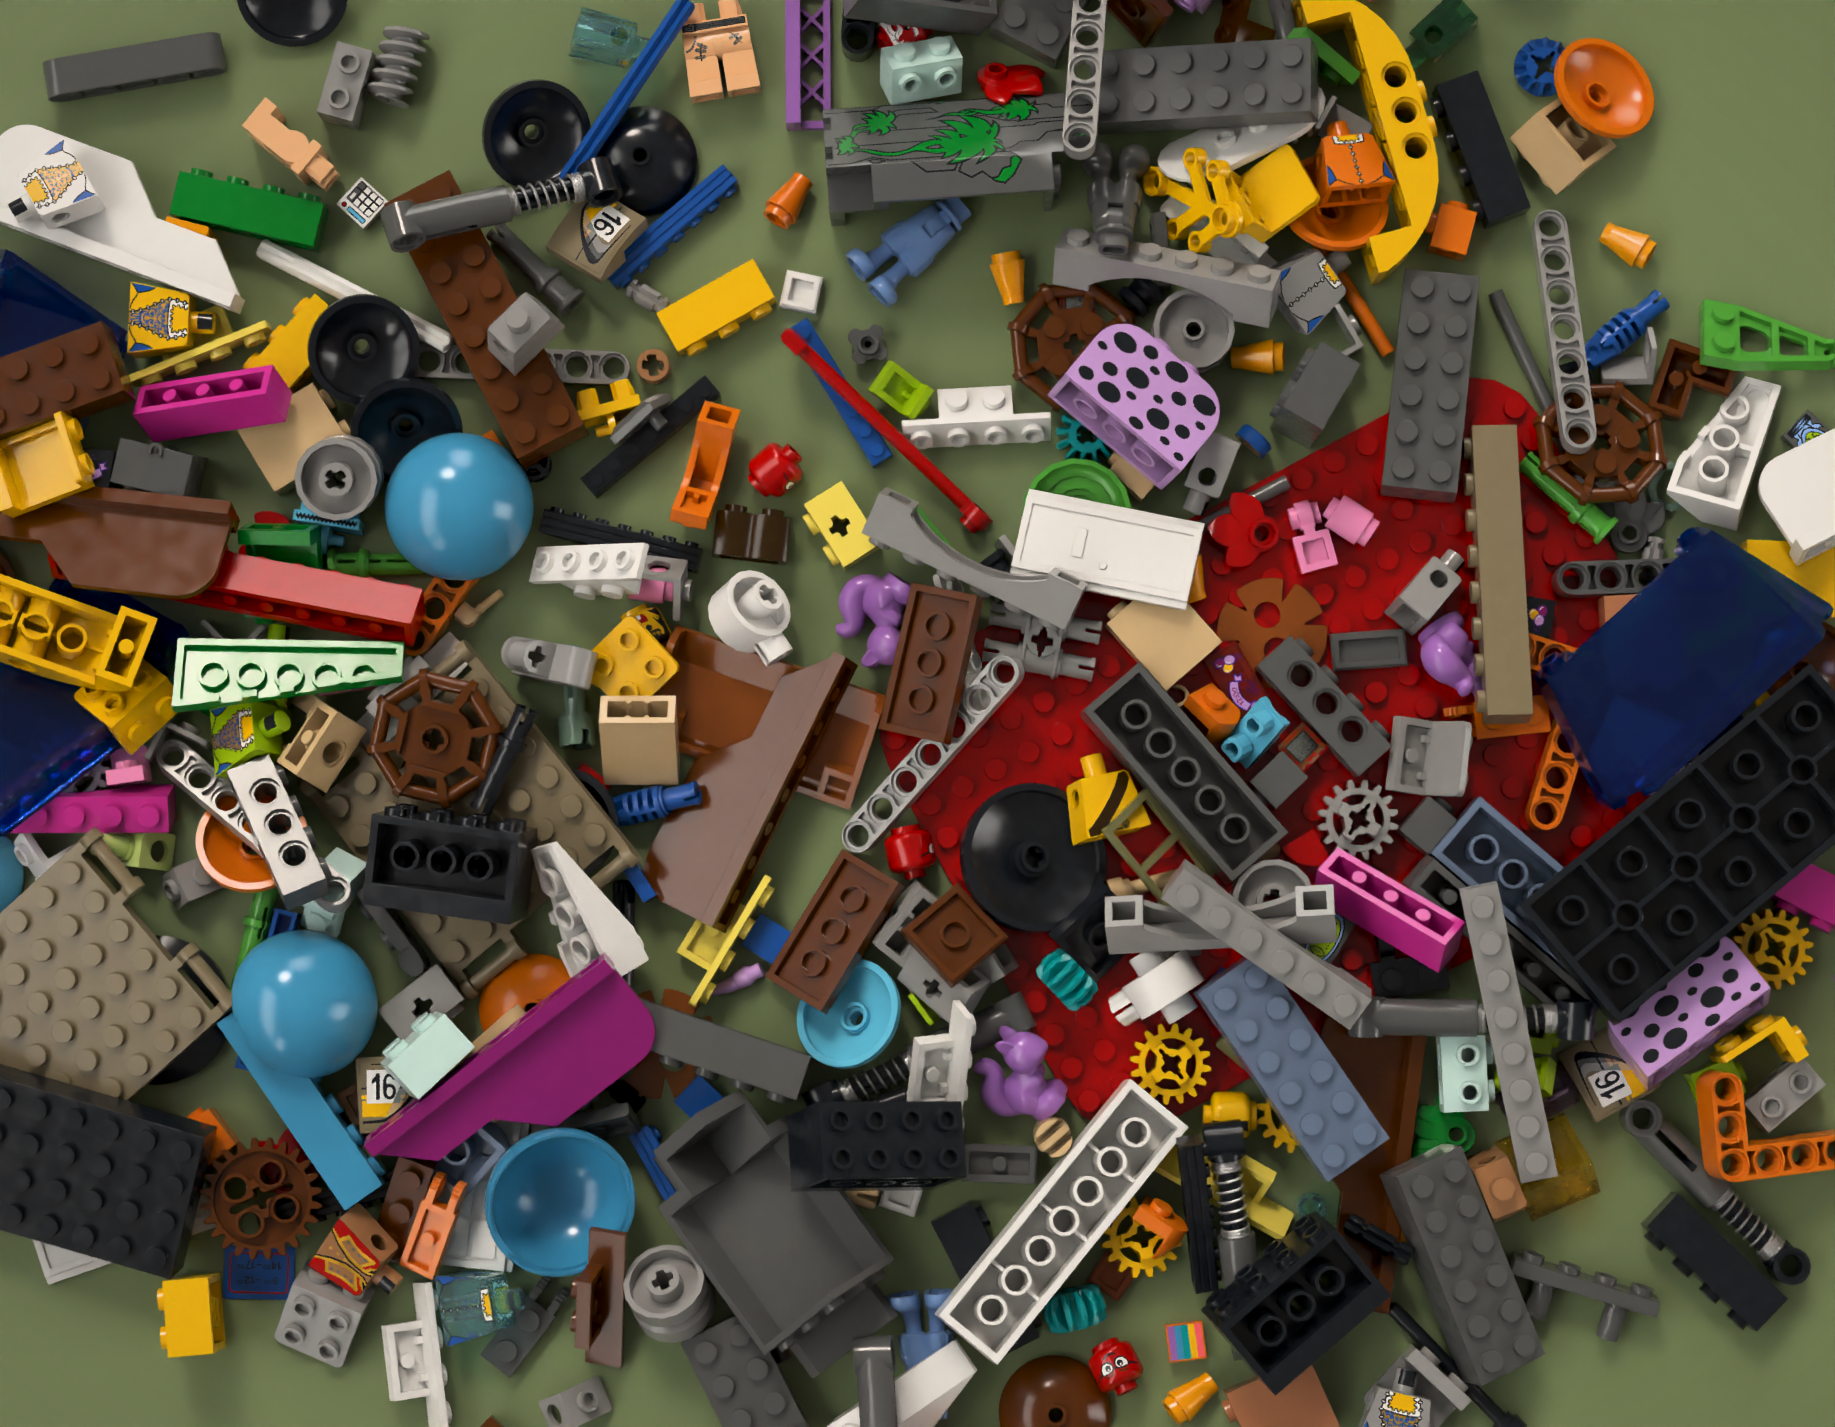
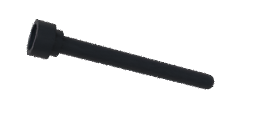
(1448, 1365)

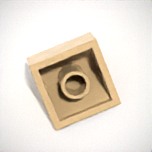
(1559, 146)

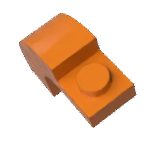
(706, 466)

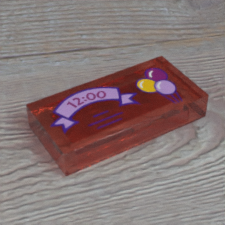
(1235, 677)

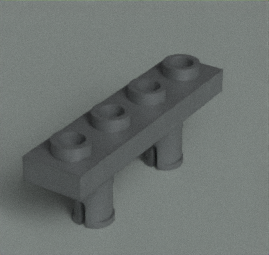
(1601, 1286)

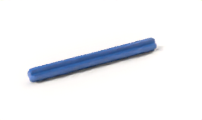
(630, 85)

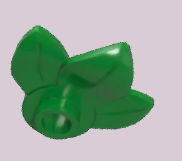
(1435, 1127)

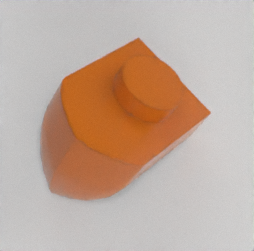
(1214, 711)
(1161, 1220)

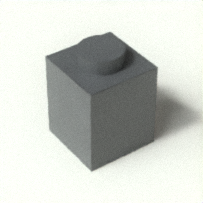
(1277, 780)
(1427, 824)

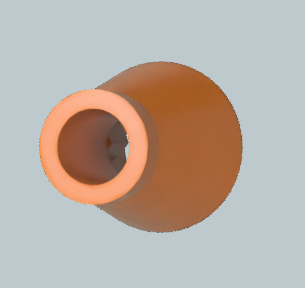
(786, 204)

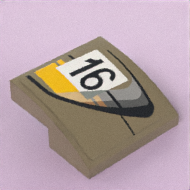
(596, 238)
(1602, 1076)
(378, 1094)

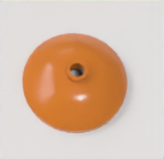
(1603, 88)
(1347, 226)
(228, 857)
(521, 984)

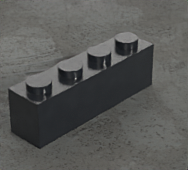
(1480, 150)
(965, 1241)
(1713, 1261)

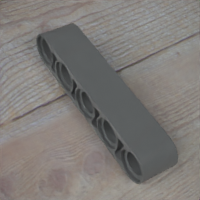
(134, 67)
(1589, 574)

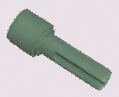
(576, 725)

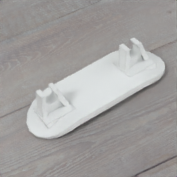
(1233, 144)

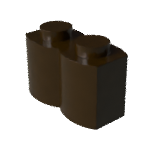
(751, 536)

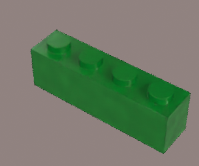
(249, 210)

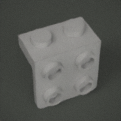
(1429, 757)
(321, 1317)
(1443, 1391)

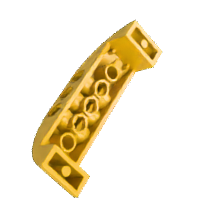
(1382, 58)
(70, 639)

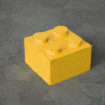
(192, 1315)

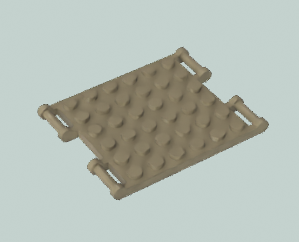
(537, 790)
(91, 985)

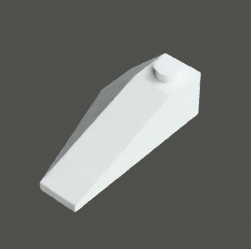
(1720, 465)
(584, 915)
(924, 1389)

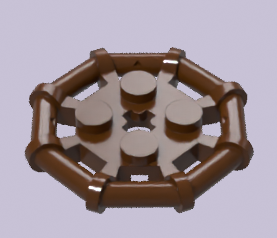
(1057, 331)
(1610, 464)
(423, 719)

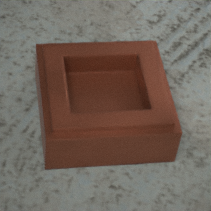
(1109, 1279)

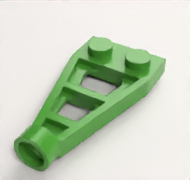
(1721, 341)

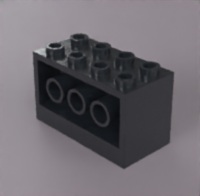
(446, 887)
(876, 1146)
(1295, 1301)

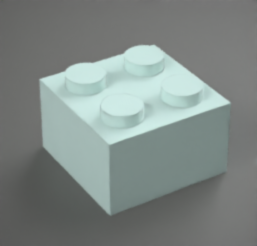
(426, 1053)

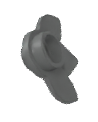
(1640, 516)

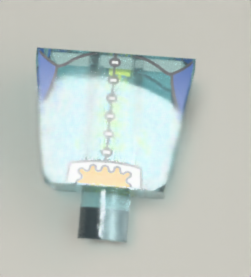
(594, 34)
(476, 1304)

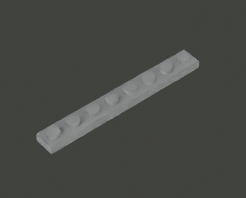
(1508, 1032)

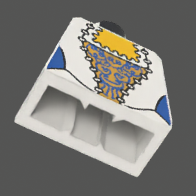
(56, 189)

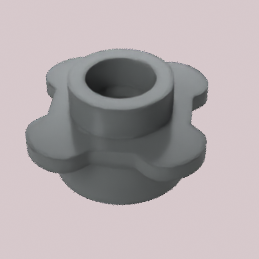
(863, 354)

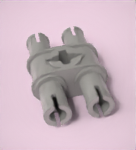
(1052, 660)

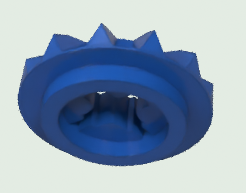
(1526, 68)

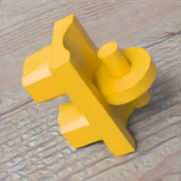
(595, 414)

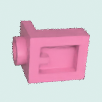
(128, 768)

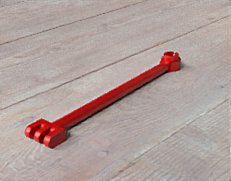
(974, 517)

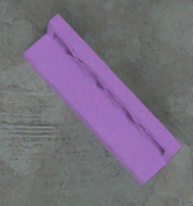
(794, 66)

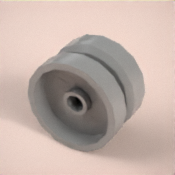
(1191, 309)
(317, 480)
(1267, 878)
(669, 1293)

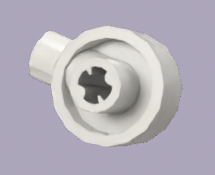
(751, 616)
(1159, 986)

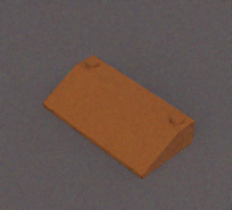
(726, 693)

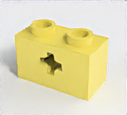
(833, 505)

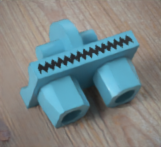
(349, 526)
(1254, 733)

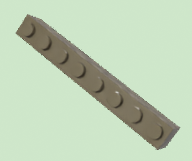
(1499, 575)

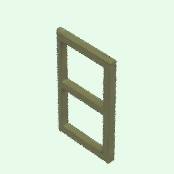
(1176, 835)

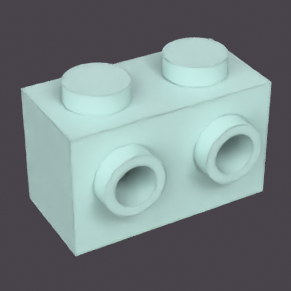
(921, 70)
(1463, 1073)

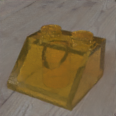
(1574, 1168)

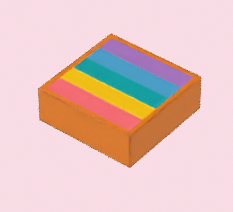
(1185, 1341)

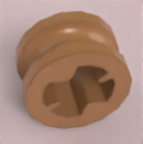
(645, 374)

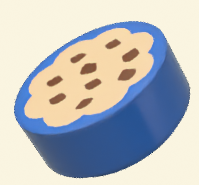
(1253, 441)

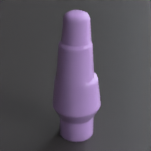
(740, 979)

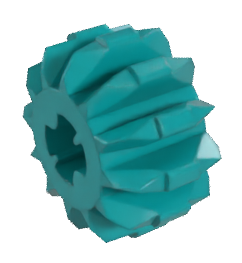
(1083, 450)
(1066, 979)
(1075, 1308)

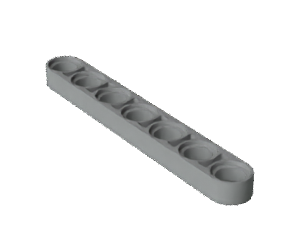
(1084, 89)
(1563, 348)
(559, 358)
(915, 761)
(234, 818)

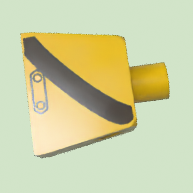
(1099, 799)

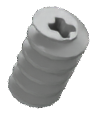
(395, 65)

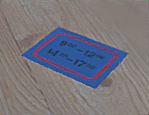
(258, 1277)

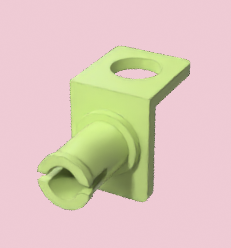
(135, 849)

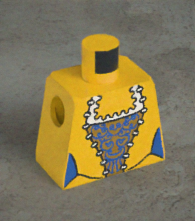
(164, 321)

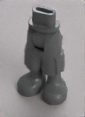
(1115, 205)

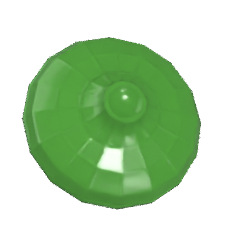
(1082, 480)

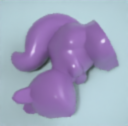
(884, 604)
(1449, 654)
(1026, 1087)

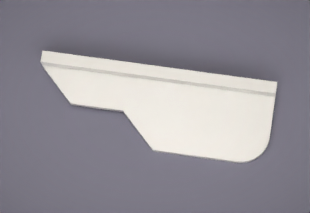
(127, 230)
(1801, 496)

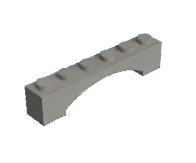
(1240, 288)
(899, 525)
(1145, 926)
(1303, 972)

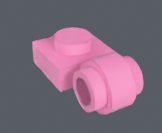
(1313, 548)

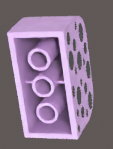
(1140, 401)
(1690, 1013)

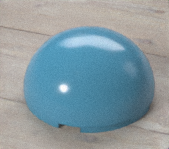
(458, 506)
(305, 1003)
(551, 1194)

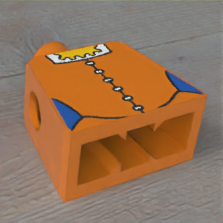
(1350, 168)

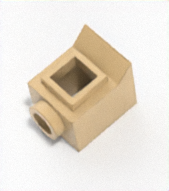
(1136, 483)

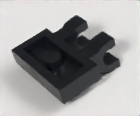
(1403, 975)

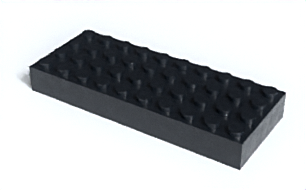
(1696, 852)
(99, 1172)

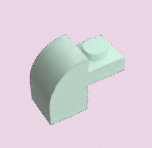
(354, 870)

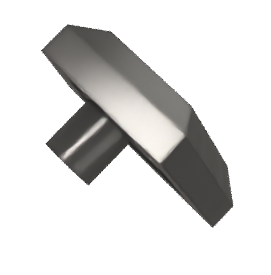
(645, 412)

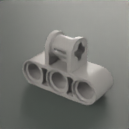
(549, 661)

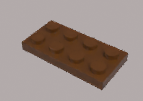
(931, 663)
(834, 931)

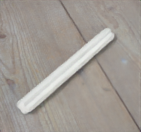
(341, 288)

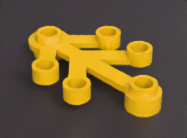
(1225, 215)

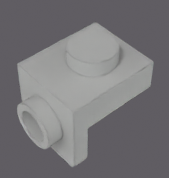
(188, 883)

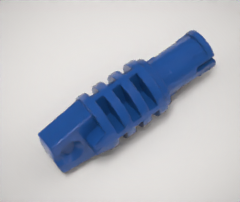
(1623, 330)
(655, 802)

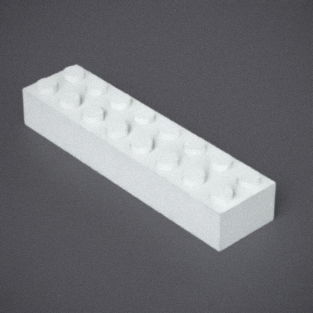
(1061, 1221)

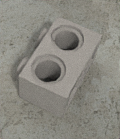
(1781, 1094)

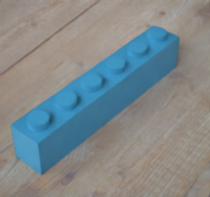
(314, 1123)

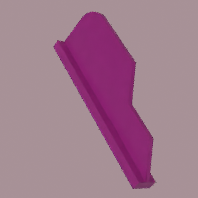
(531, 1070)

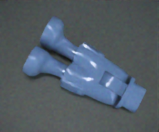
(913, 243)
(914, 1343)

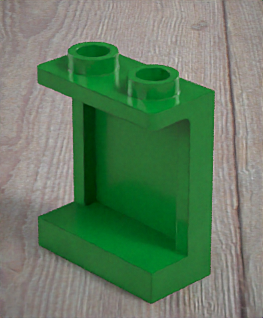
(282, 543)

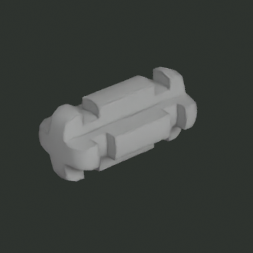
(646, 296)
(1651, 551)

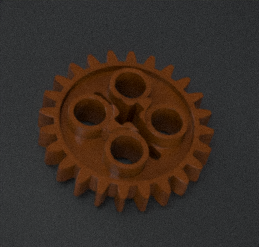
(274, 1230)

